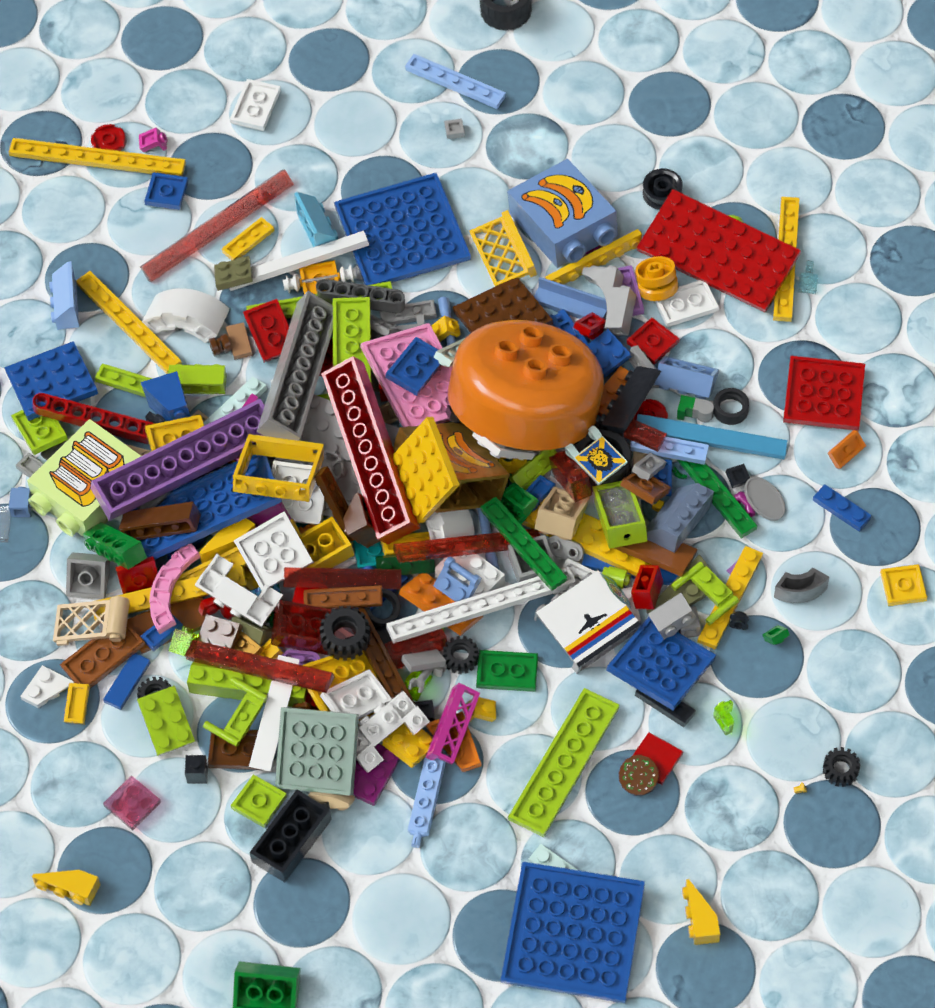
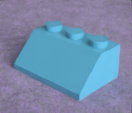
(314, 220)

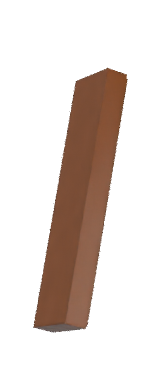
(349, 596)

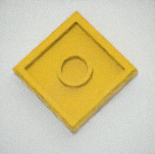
(903, 585)

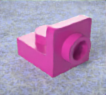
(152, 139)

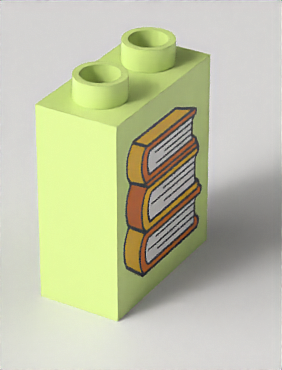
(66, 477)

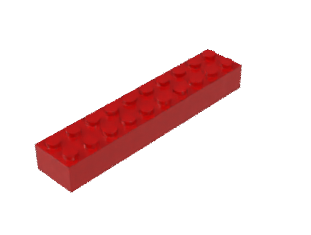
(370, 450)

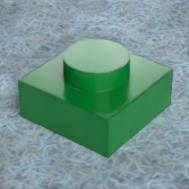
(776, 635)

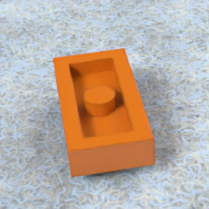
(846, 449)

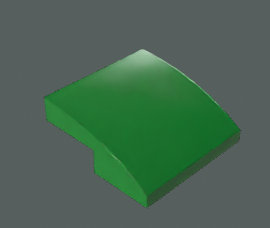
(518, 502)

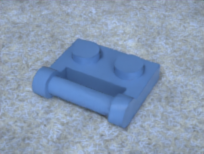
(452, 585)

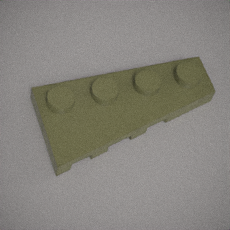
(689, 589)

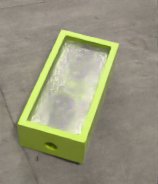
(619, 515)

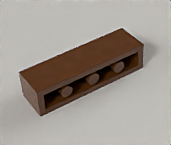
(161, 521)

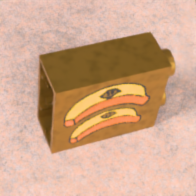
(476, 469)

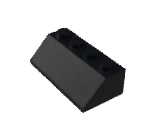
(629, 399)

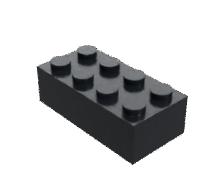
(290, 835)

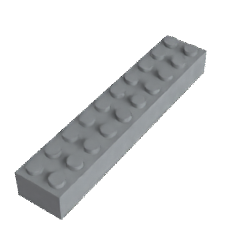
(298, 369)

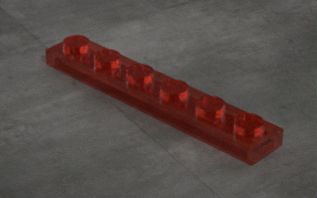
(341, 578)

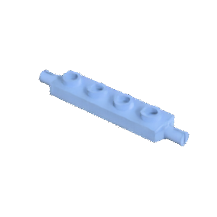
(426, 799)

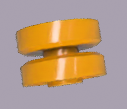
(656, 278)

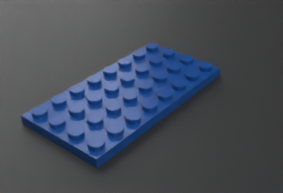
(216, 503)

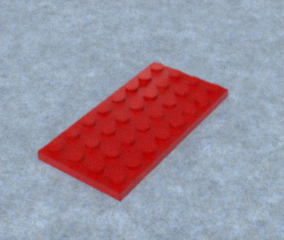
(719, 250)

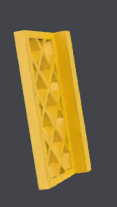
(514, 240)

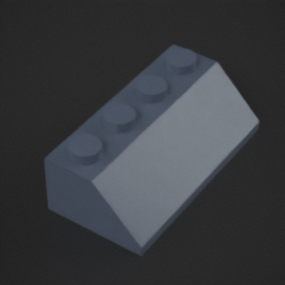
(679, 516)

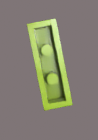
(201, 378)

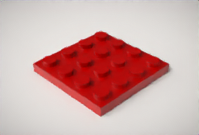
(824, 393)

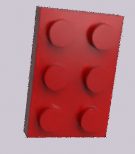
(267, 328)

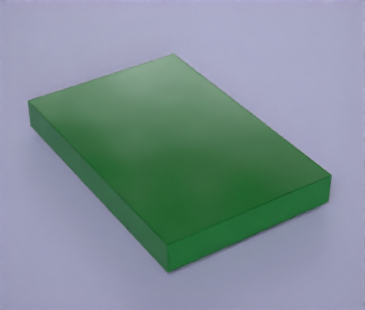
(507, 670)

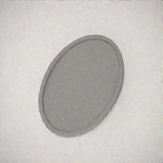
(764, 498)

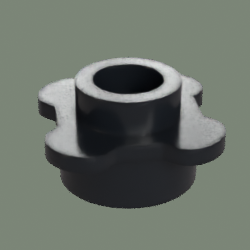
(739, 620)

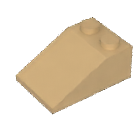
(560, 514)

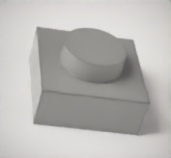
(454, 128)

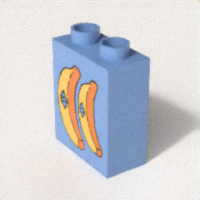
(563, 213)

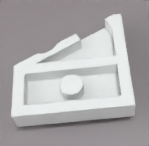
(44, 687)

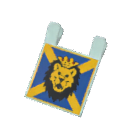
(598, 459)

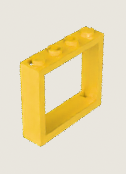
(279, 449)

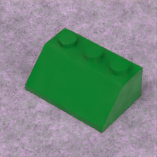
(265, 986)

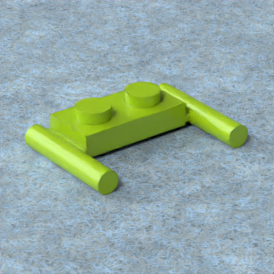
(711, 587)
(243, 715)

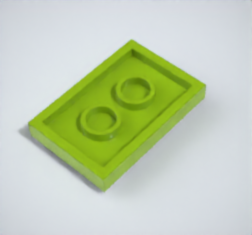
(40, 432)
(165, 720)

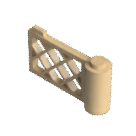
(114, 619)

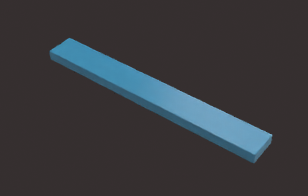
(718, 437)

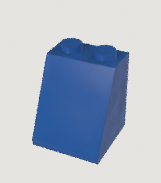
(166, 396)

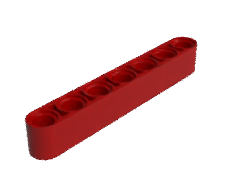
(88, 413)

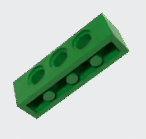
(114, 545)

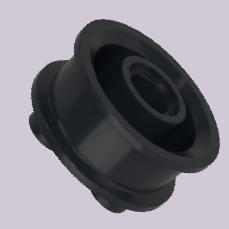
(658, 186)

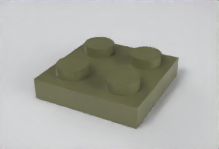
(233, 273)

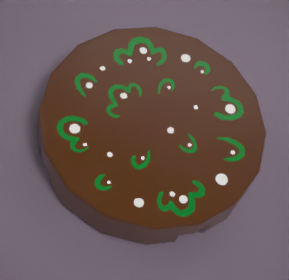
(638, 775)

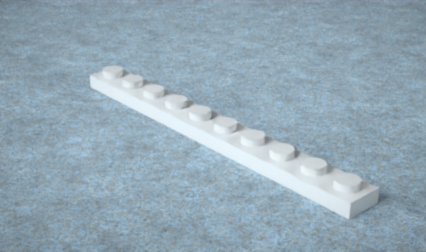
(473, 607)

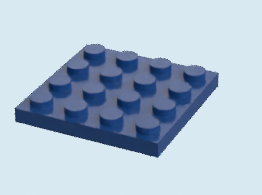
(53, 372)
(661, 666)

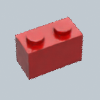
(647, 587)

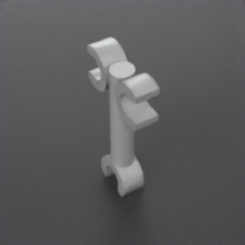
(419, 682)

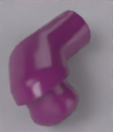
(741, 498)

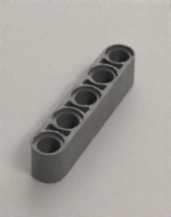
(353, 290)

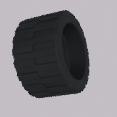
(505, 16)
(620, 445)

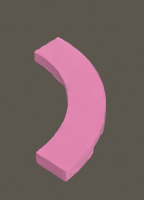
(164, 584)

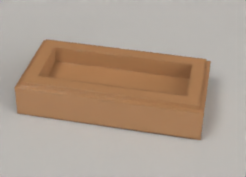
(239, 341)

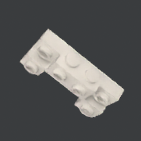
(237, 598)
(384, 722)

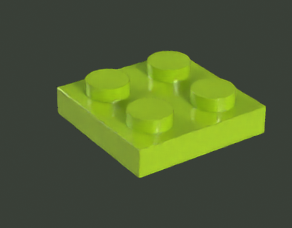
(258, 801)

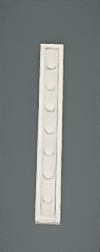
(307, 257)

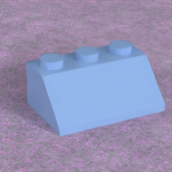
(64, 298)

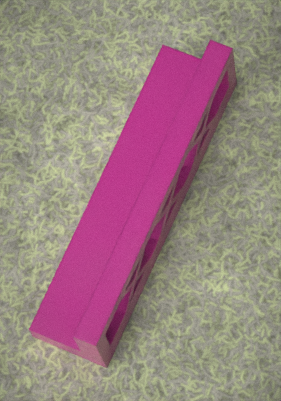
(445, 723)

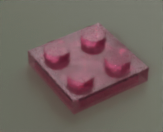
(132, 802)

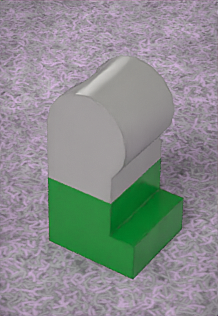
(695, 408)

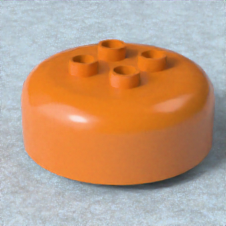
(526, 385)

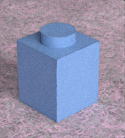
(19, 502)

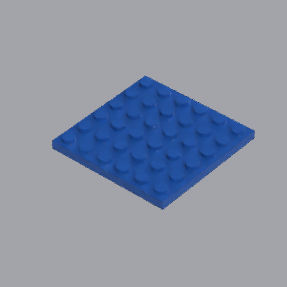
(406, 230)
(573, 932)

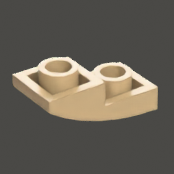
(335, 801)

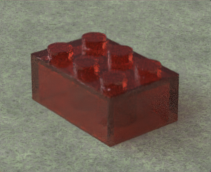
(298, 626)

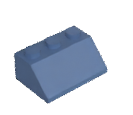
(686, 377)

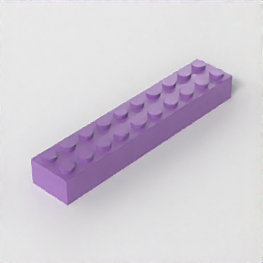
(177, 462)

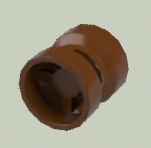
(216, 346)

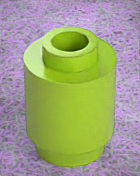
(618, 575)

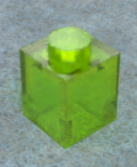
(181, 640)

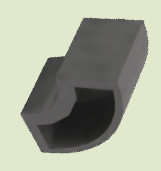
(801, 587)

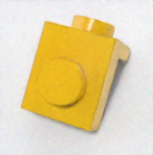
(446, 326)
(484, 709)

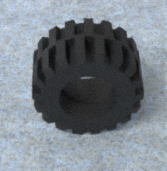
(345, 619)

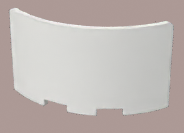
(186, 309)
(450, 524)

